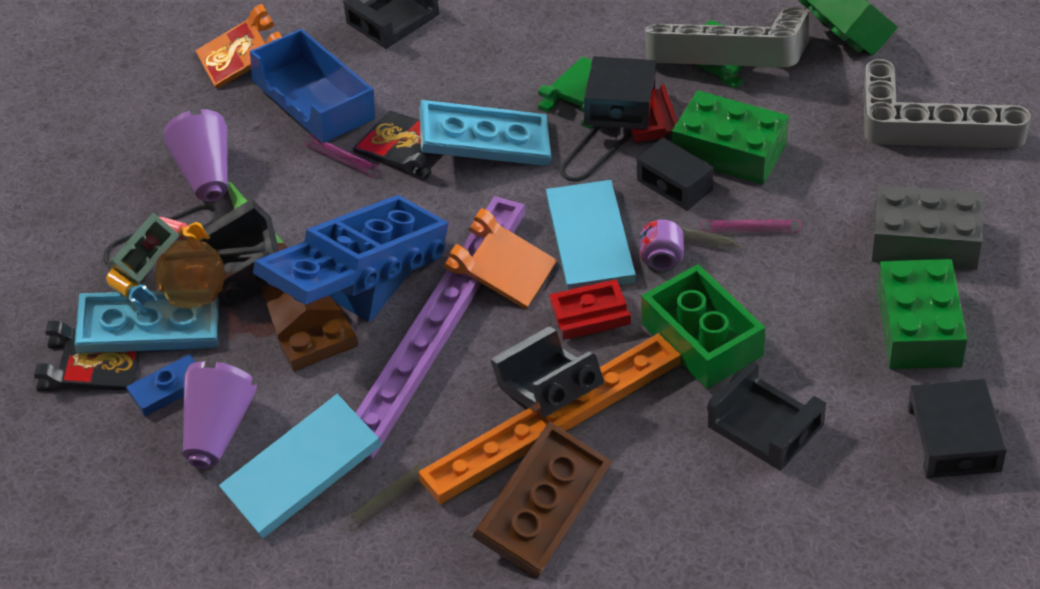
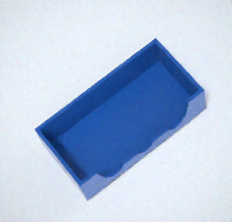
(312, 85)

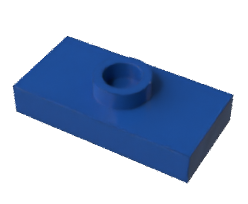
(160, 387)

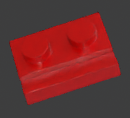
(661, 118)
(590, 309)

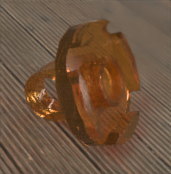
(190, 274)

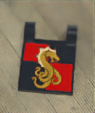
(397, 143)
(84, 370)

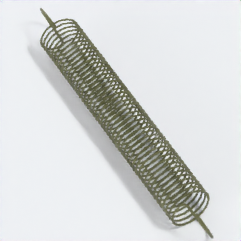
(713, 237)
(358, 513)

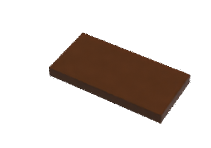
(542, 500)

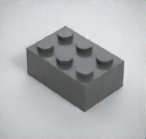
(927, 225)

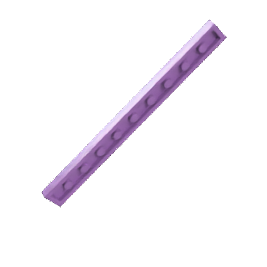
(428, 334)

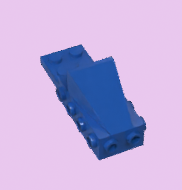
(358, 256)

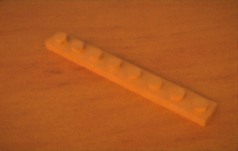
(518, 434)

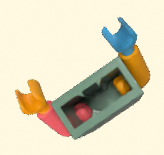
(141, 254)

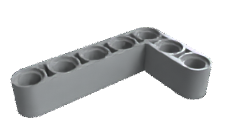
(731, 45)
(935, 123)

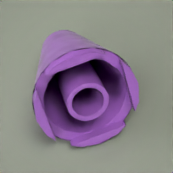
(200, 151)
(213, 410)

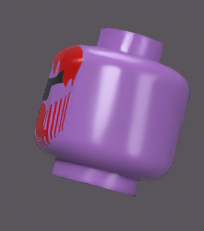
(661, 244)

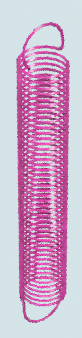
(334, 147)
(744, 225)

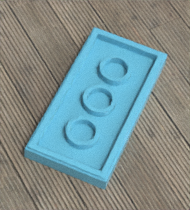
(484, 133)
(590, 234)
(116, 325)
(300, 465)

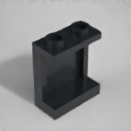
(389, 20)
(619, 92)
(242, 228)
(544, 373)
(764, 418)
(957, 428)

